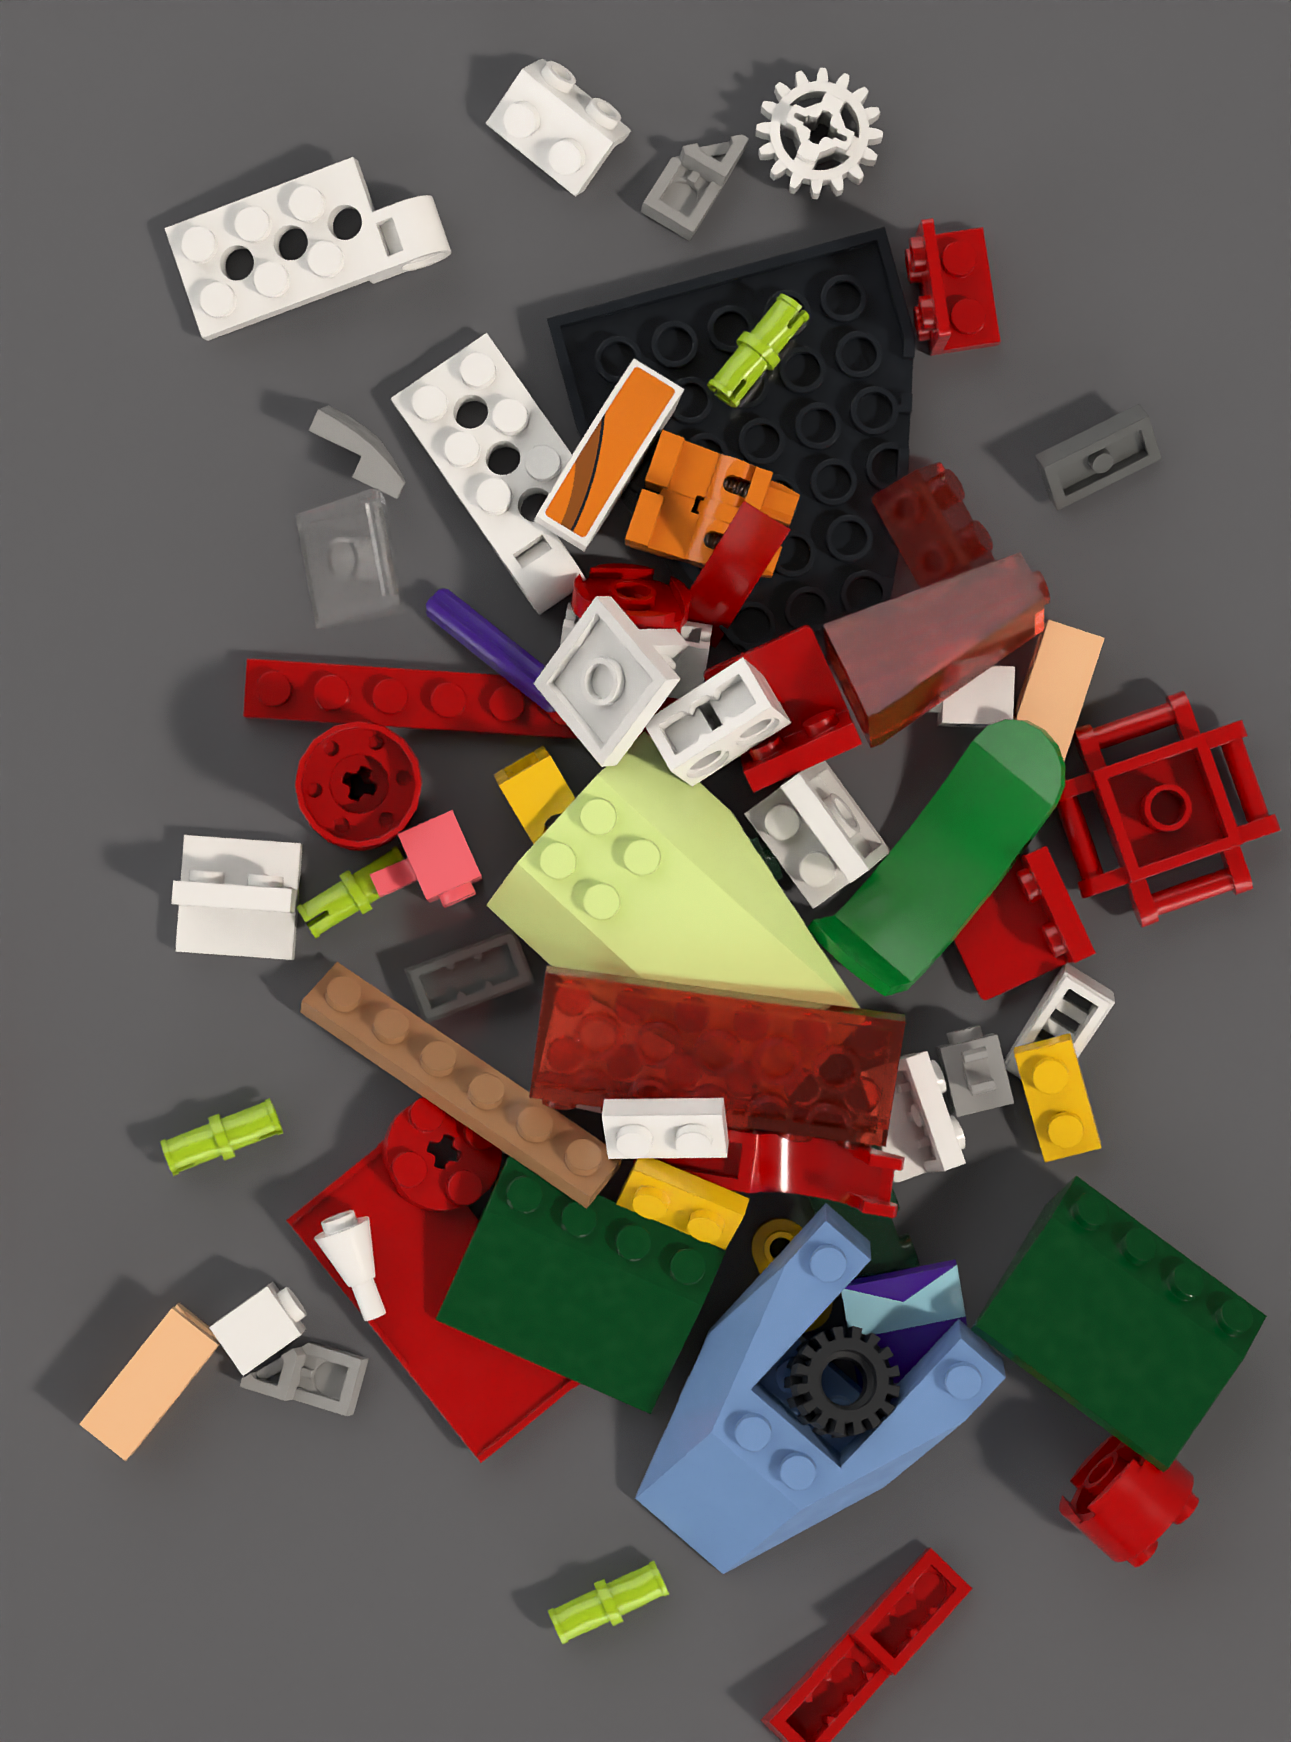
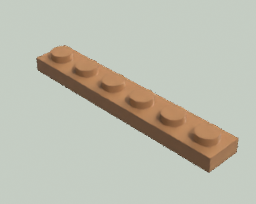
(460, 1084)

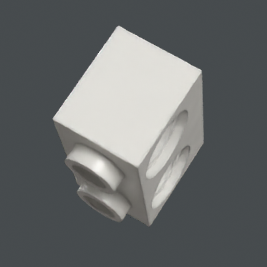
(717, 722)

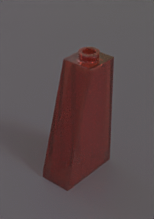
(932, 642)

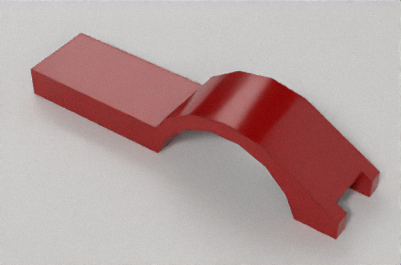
(813, 1168)

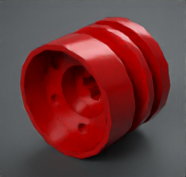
(327, 798)

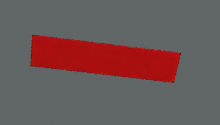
(734, 568)

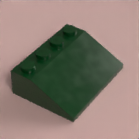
(580, 1287)
(1118, 1322)

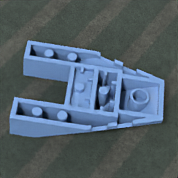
(735, 1458)

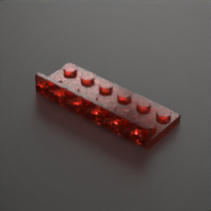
(771, 1058)

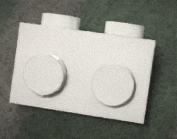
(558, 124)
(920, 1120)

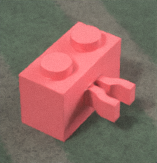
(435, 859)

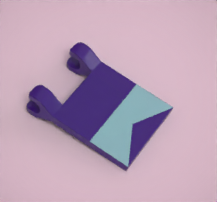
(906, 1310)

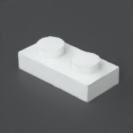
(665, 1128)

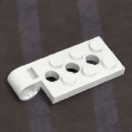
(388, 244)
(462, 455)

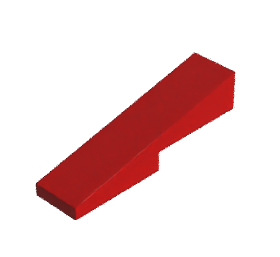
(869, 1652)

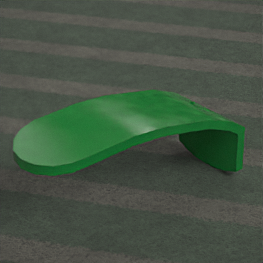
(948, 858)

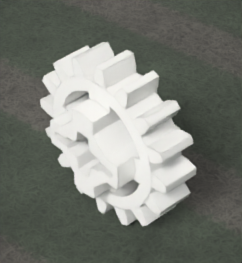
(838, 144)

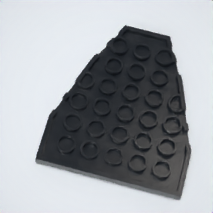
(822, 420)

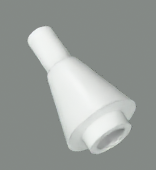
(350, 1250)

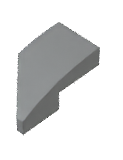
(692, 185)

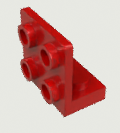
(955, 289)
(810, 698)
(1023, 928)

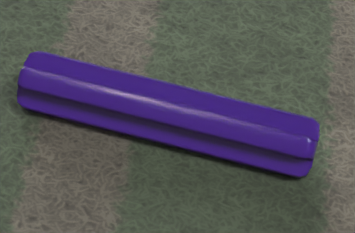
(487, 643)

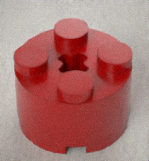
(1127, 1501)

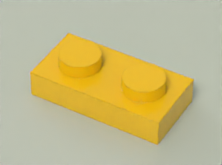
(1057, 1097)
(683, 1201)

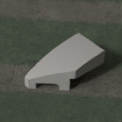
(376, 463)
(314, 1377)

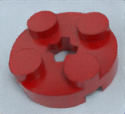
(644, 600)
(413, 1167)

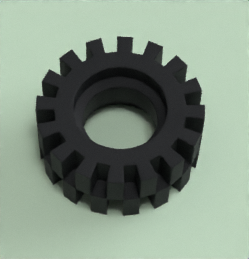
(876, 1377)

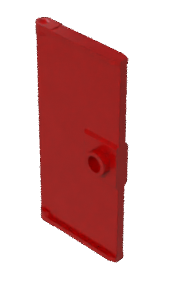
(416, 1253)

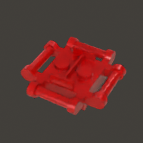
(1164, 809)

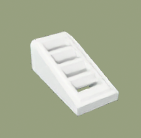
(1054, 997)

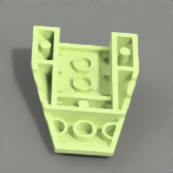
(662, 889)

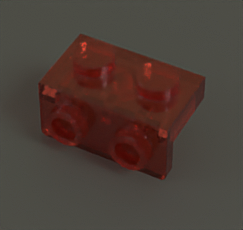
(933, 525)

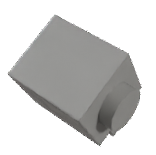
(974, 1071)

